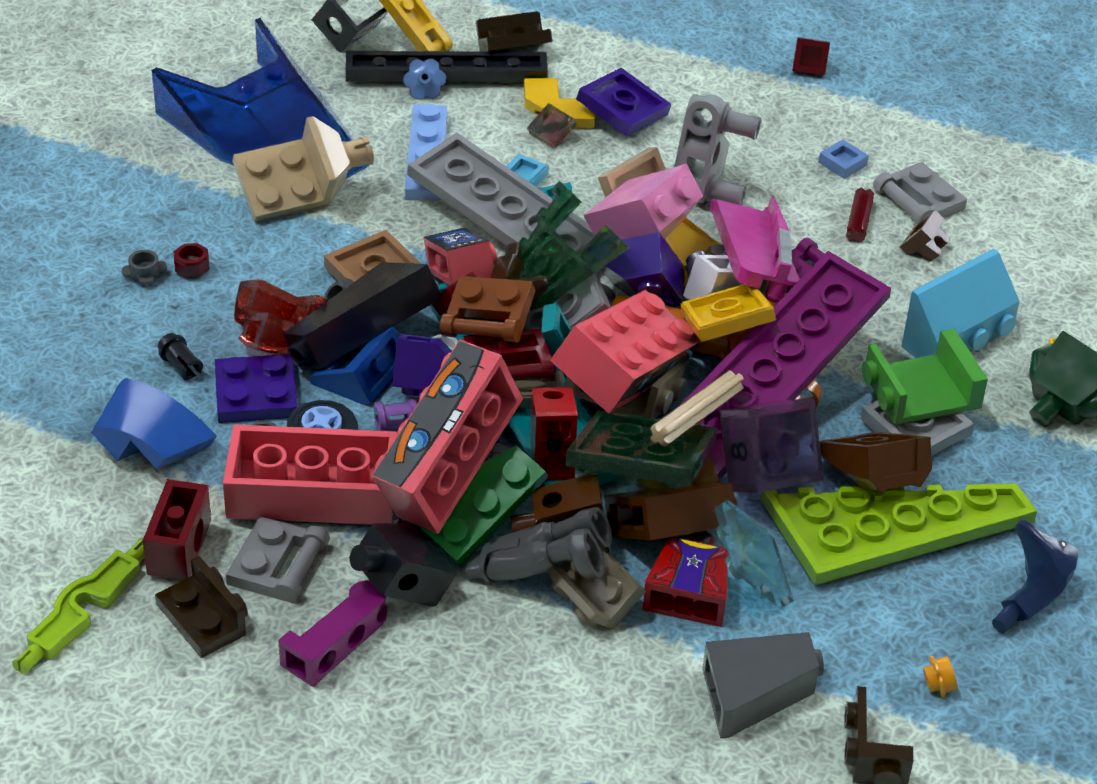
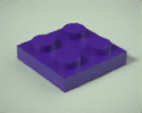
(623, 101)
(255, 388)

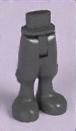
(541, 546)

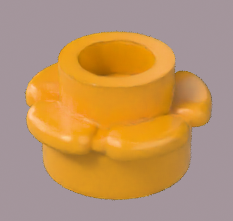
(940, 676)

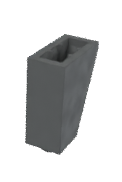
(758, 677)

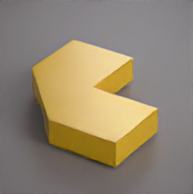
(541, 91)

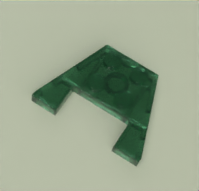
(551, 256)

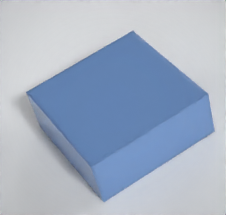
(843, 159)

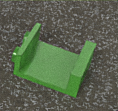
(927, 384)

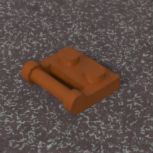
(488, 300)

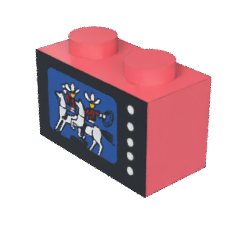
(458, 254)

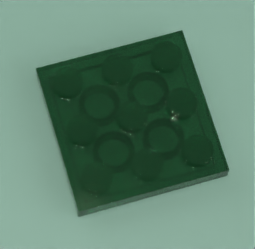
(623, 447)

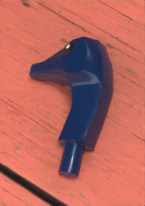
(1049, 569)

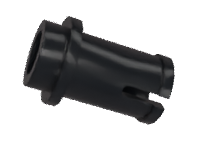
(175, 350)

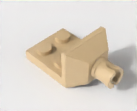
(299, 172)

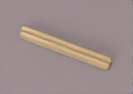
(696, 408)

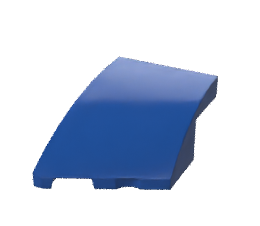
(151, 423)

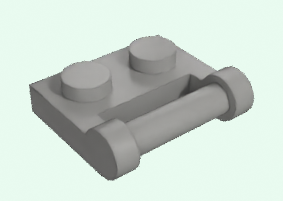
(920, 192)
(266, 553)

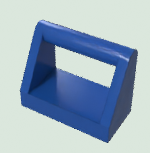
(365, 374)

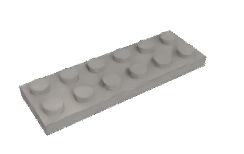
(489, 192)

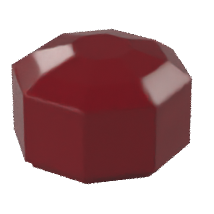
(191, 260)

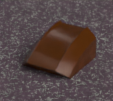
(879, 459)

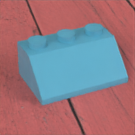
(970, 298)

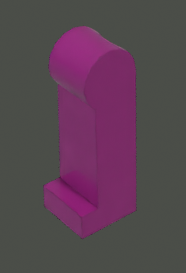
(335, 635)

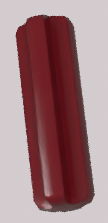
(860, 215)

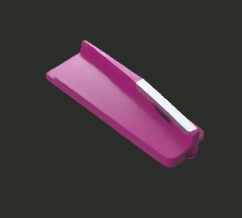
(754, 243)

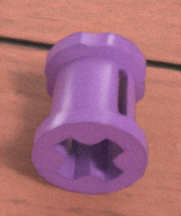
(383, 412)

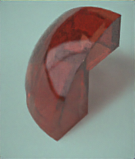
(268, 313)

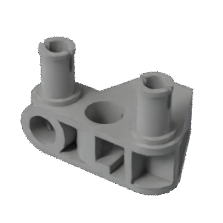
(707, 143)

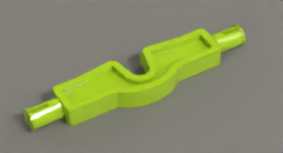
(68, 617)

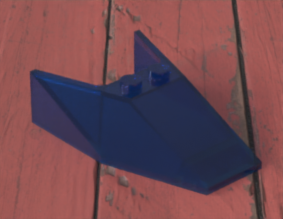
(250, 112)

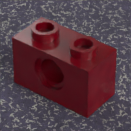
(177, 529)

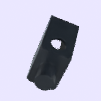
(403, 563)

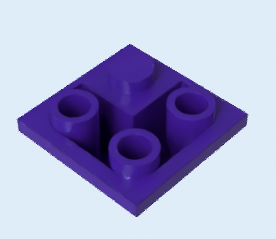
(417, 362)

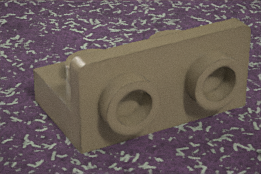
(600, 599)

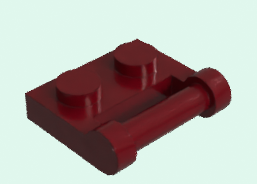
(524, 359)

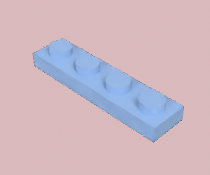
(427, 131)

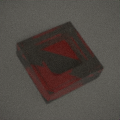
(551, 126)

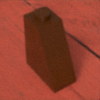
(666, 510)

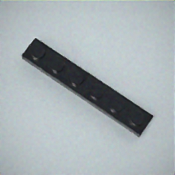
(457, 65)

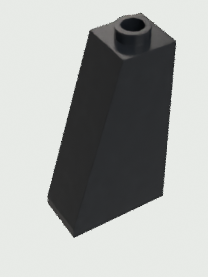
(361, 312)

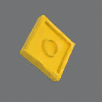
(727, 312)

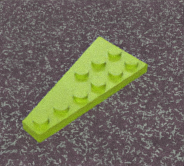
(866, 530)

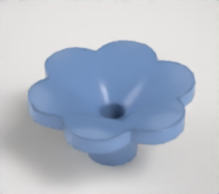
(424, 88)

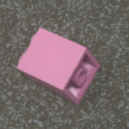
(647, 204)

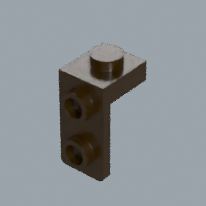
(869, 760)

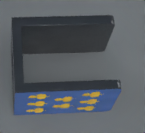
(350, 31)

